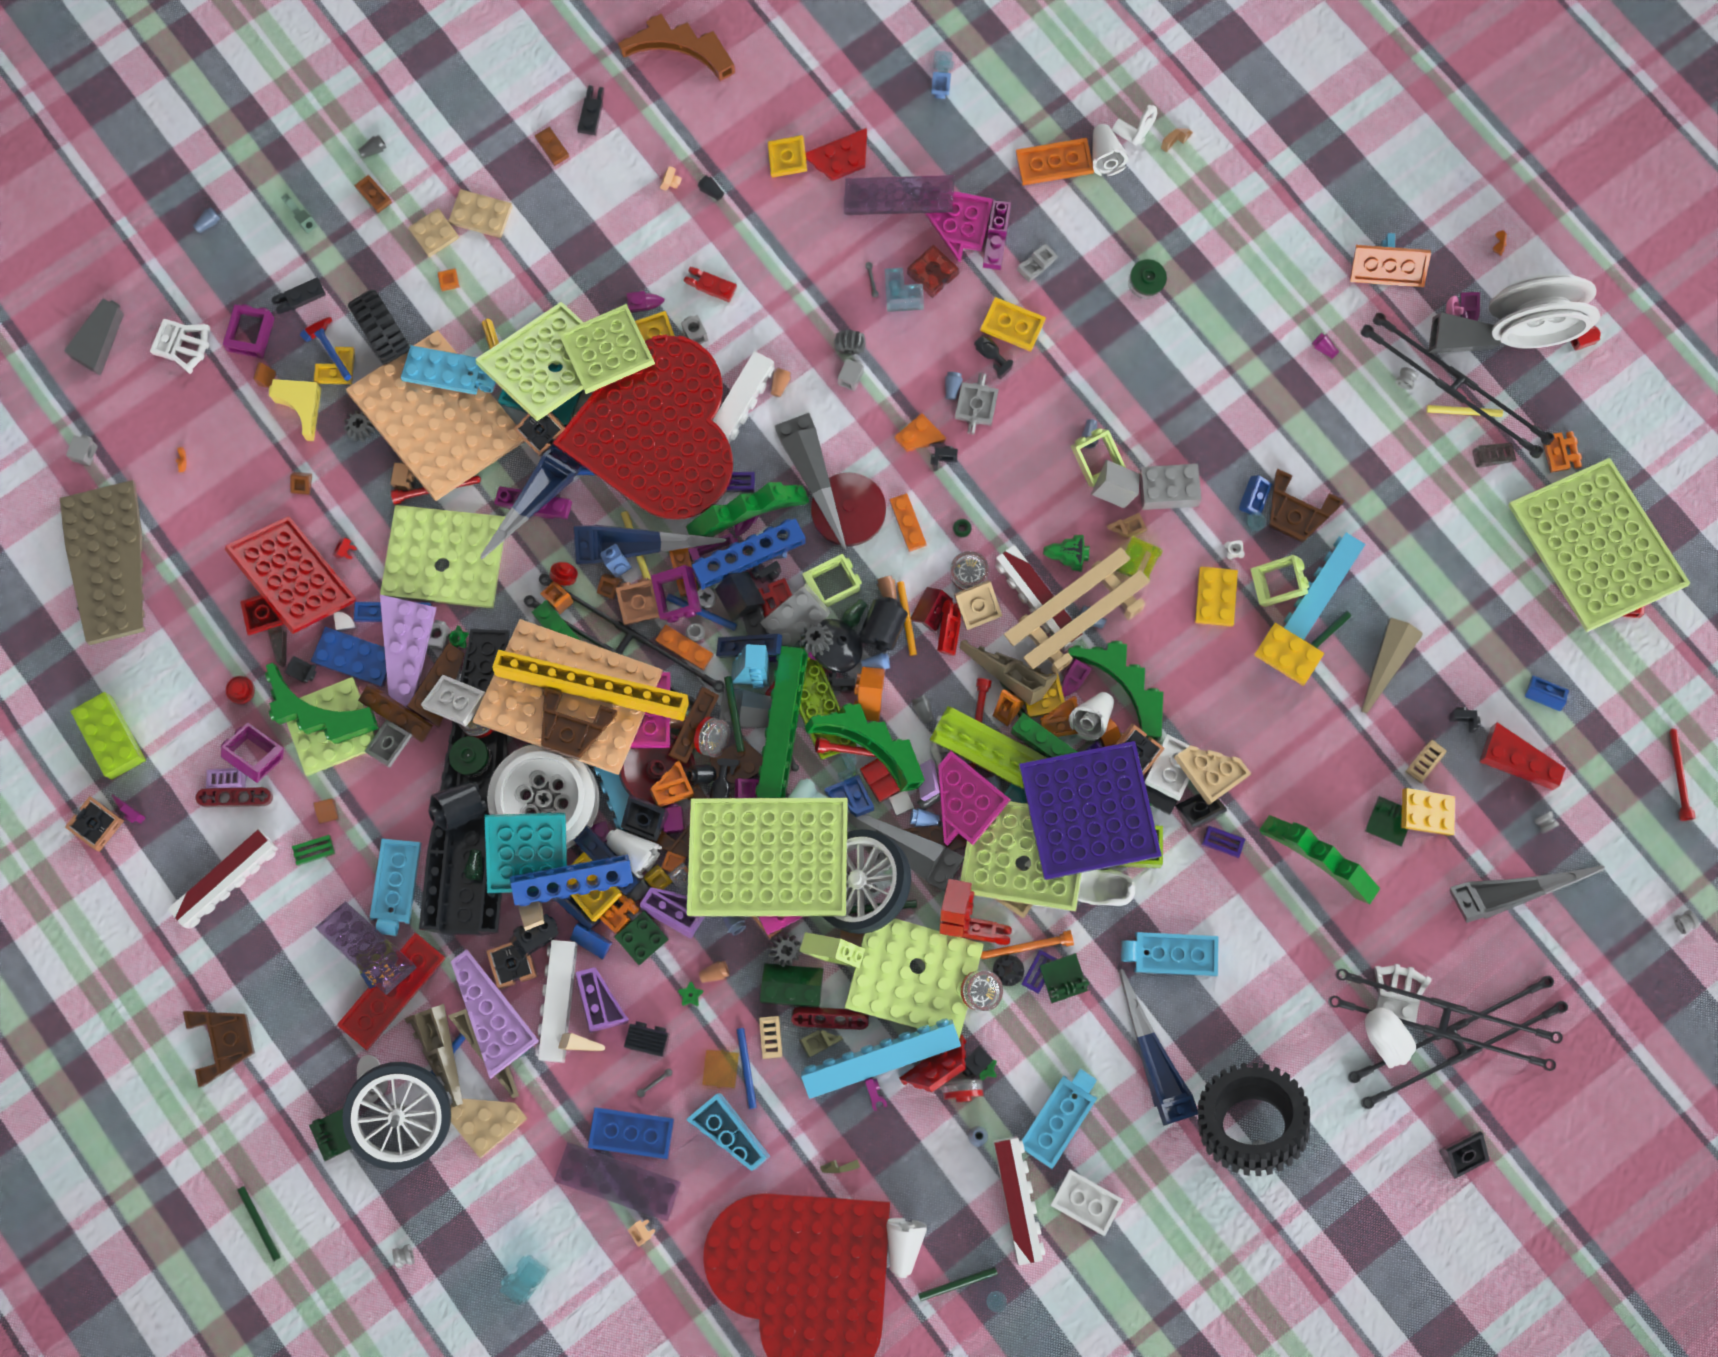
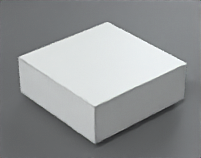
(901, 803)

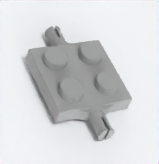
(976, 403)

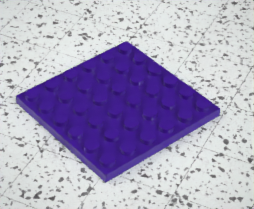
(1089, 810)

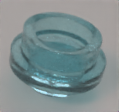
(1256, 521)
(996, 1301)

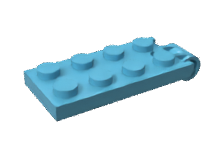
(445, 371)
(395, 884)
(1172, 954)
(1060, 1118)

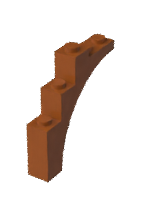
(681, 39)

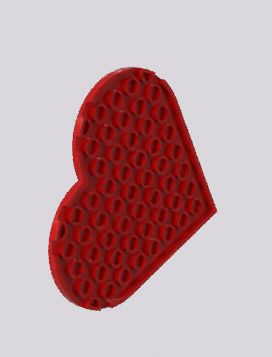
(657, 432)
(803, 1271)

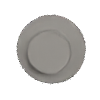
(695, 632)

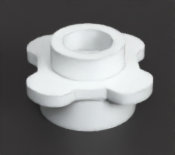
(1238, 545)

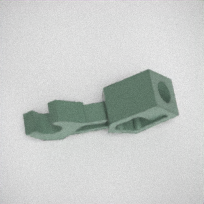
(302, 217)

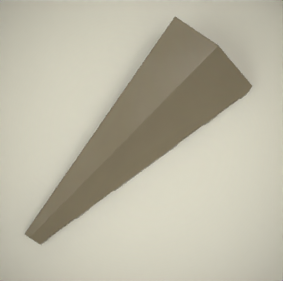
(1395, 647)
(1023, 681)
(463, 1023)
(434, 1034)

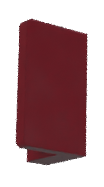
(930, 608)

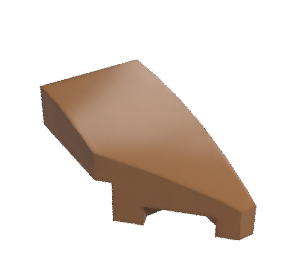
(1180, 134)
(1129, 527)

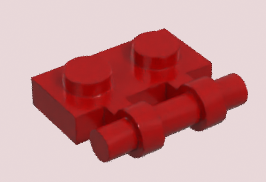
(778, 592)

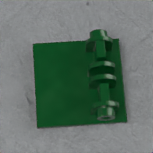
(1387, 821)
(641, 938)
(1064, 978)
(330, 1135)

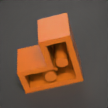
(869, 691)

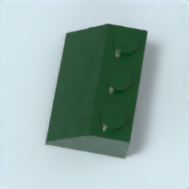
(791, 985)

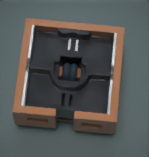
(530, 430)
(1147, 748)
(94, 824)
(509, 966)

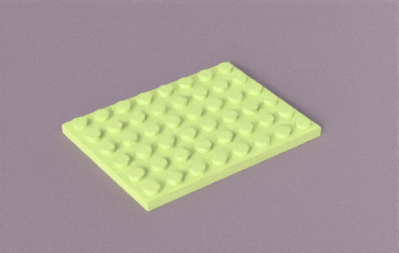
(1598, 544)
(767, 857)

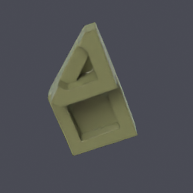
(818, 1042)
(833, 1167)

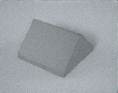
(1116, 484)
(388, 743)

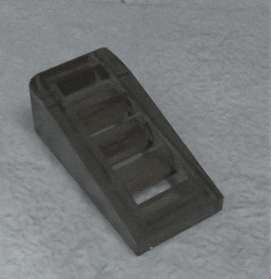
(1483, 459)
(278, 640)

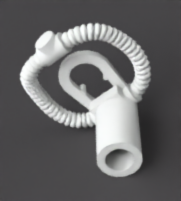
(1131, 133)

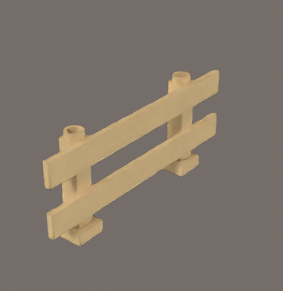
(1119, 594)

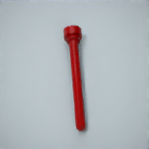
(400, 495)
(983, 686)
(823, 745)
(1686, 812)

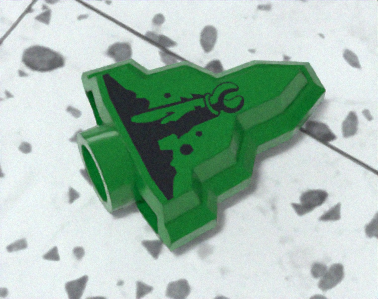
(1069, 552)

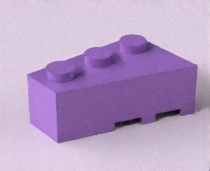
(671, 910)
(598, 1002)

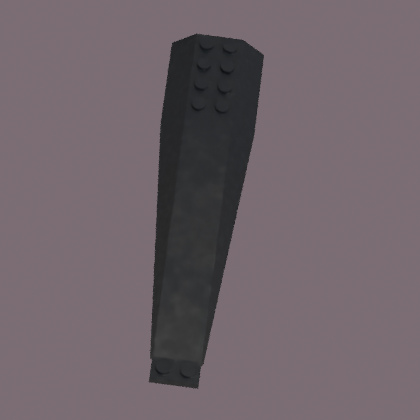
(449, 899)

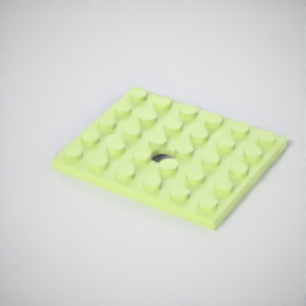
(523, 360)
(425, 536)
(993, 869)
(890, 989)

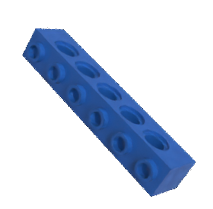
(743, 562)
(561, 875)

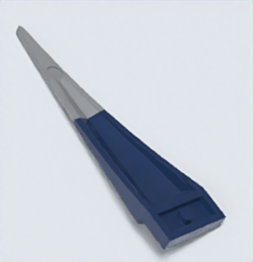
(547, 480)
(594, 539)
(1165, 1083)

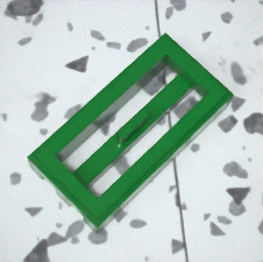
(297, 855)

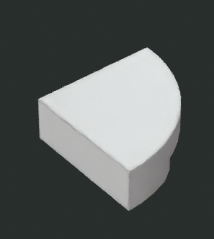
(343, 621)

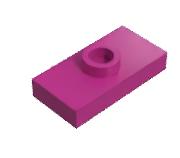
(774, 923)

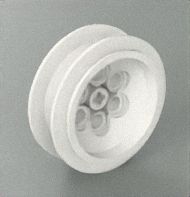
(1544, 311)
(520, 774)

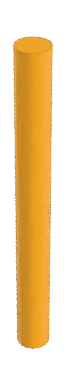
(908, 625)

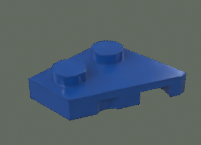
(854, 790)

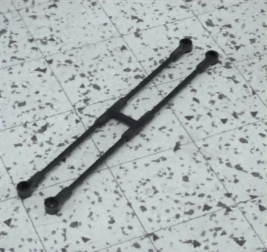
(1534, 450)
(630, 633)
(1447, 1008)
(1463, 1052)

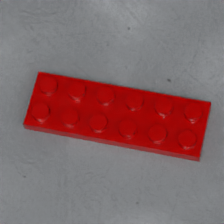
(375, 1010)

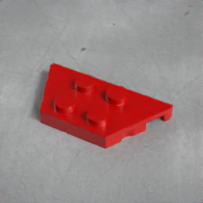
(840, 156)
(937, 1069)

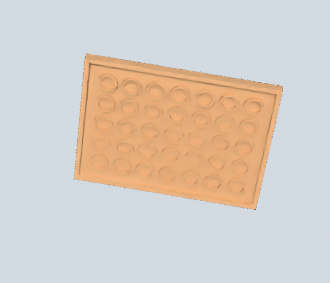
(432, 429)
(518, 707)

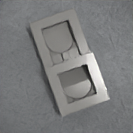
(1037, 263)

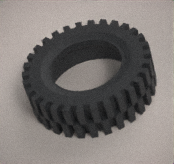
(1257, 1085)

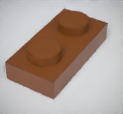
(551, 146)
(373, 194)

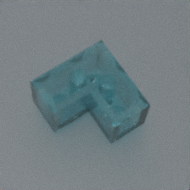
(901, 296)
(523, 1283)

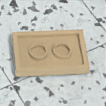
(480, 213)

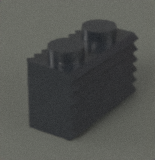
(647, 1040)

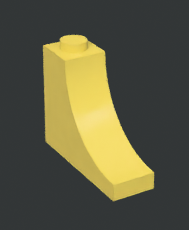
(301, 397)

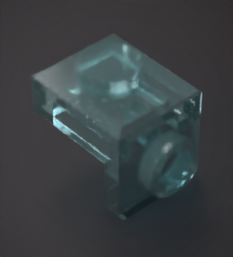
(943, 61)
(849, 762)

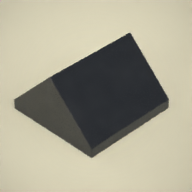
(739, 595)
(1197, 812)
(644, 818)
(1465, 1154)

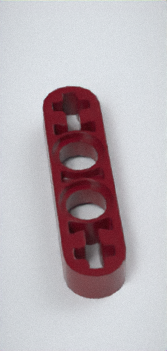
(234, 794)
(829, 1021)

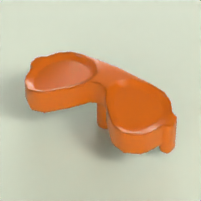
(1500, 246)
(182, 461)

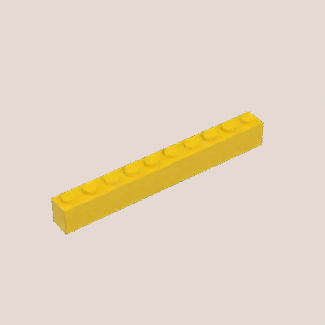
(590, 685)

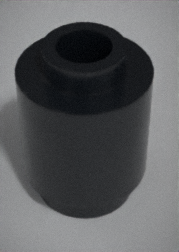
(701, 774)

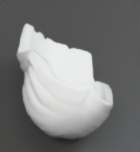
(1106, 888)
(1389, 1036)

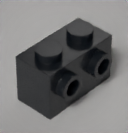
(533, 939)

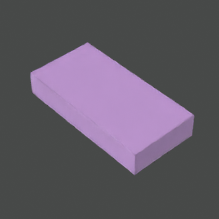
(930, 786)

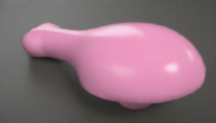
(1453, 306)

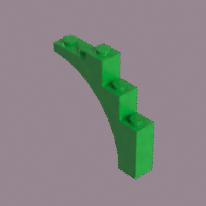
(746, 506)
(1131, 678)
(339, 725)
(874, 736)
(1323, 855)

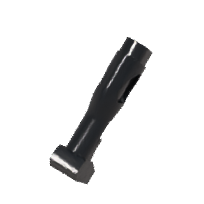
(990, 350)
(720, 787)

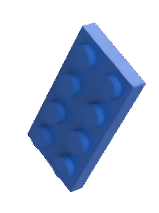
(351, 656)
(631, 1133)

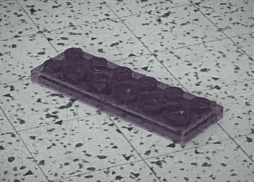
(899, 195)
(366, 948)
(617, 1181)

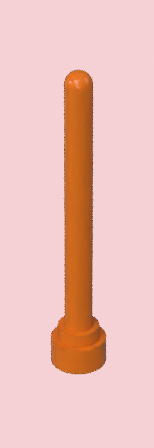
(1063, 939)

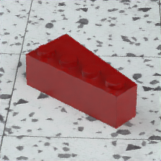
(1517, 757)

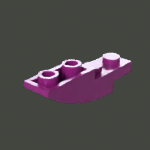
(997, 235)
(555, 507)

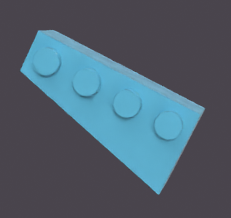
(751, 667)
(728, 1130)

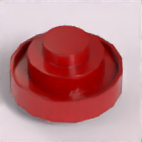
(563, 573)
(240, 690)

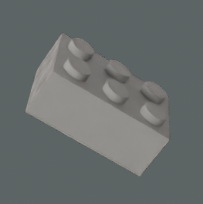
(1170, 486)
(795, 614)

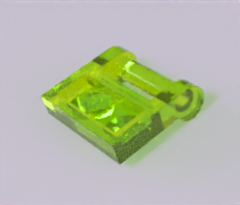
(1136, 550)

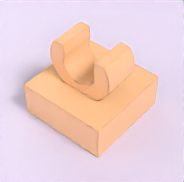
(670, 179)
(640, 1233)

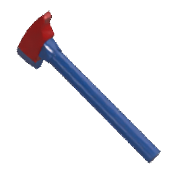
(318, 330)

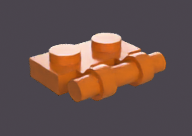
(1557, 454)
(616, 917)

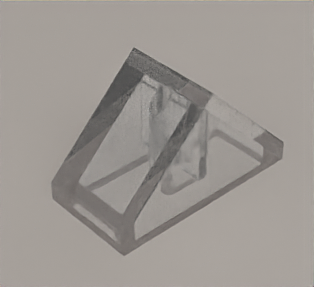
(679, 877)

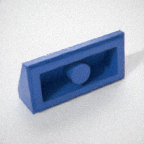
(1255, 495)
(1546, 693)
(590, 940)

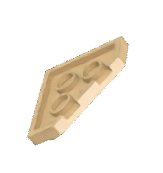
(1211, 771)
(486, 1122)

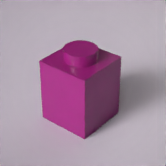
(675, 819)

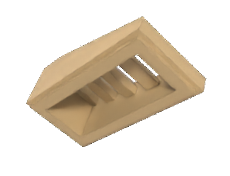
(1437, 749)
(767, 1020)
(574, 1042)

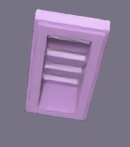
(240, 783)

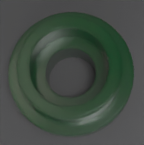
(965, 523)

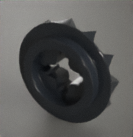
(1018, 969)

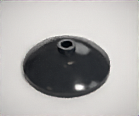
(842, 655)

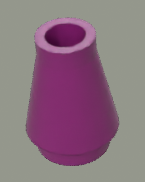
(1324, 345)

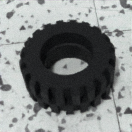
(379, 326)

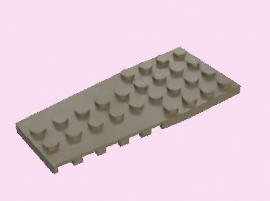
(105, 560)

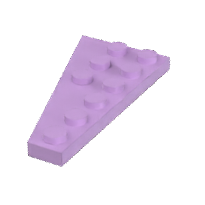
(406, 640)
(496, 1024)

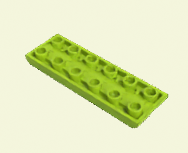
(819, 700)
(983, 746)

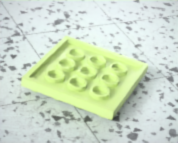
(606, 348)
(314, 749)

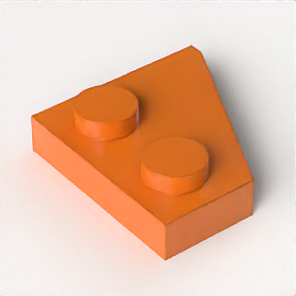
(919, 434)
(1058, 719)
(671, 787)

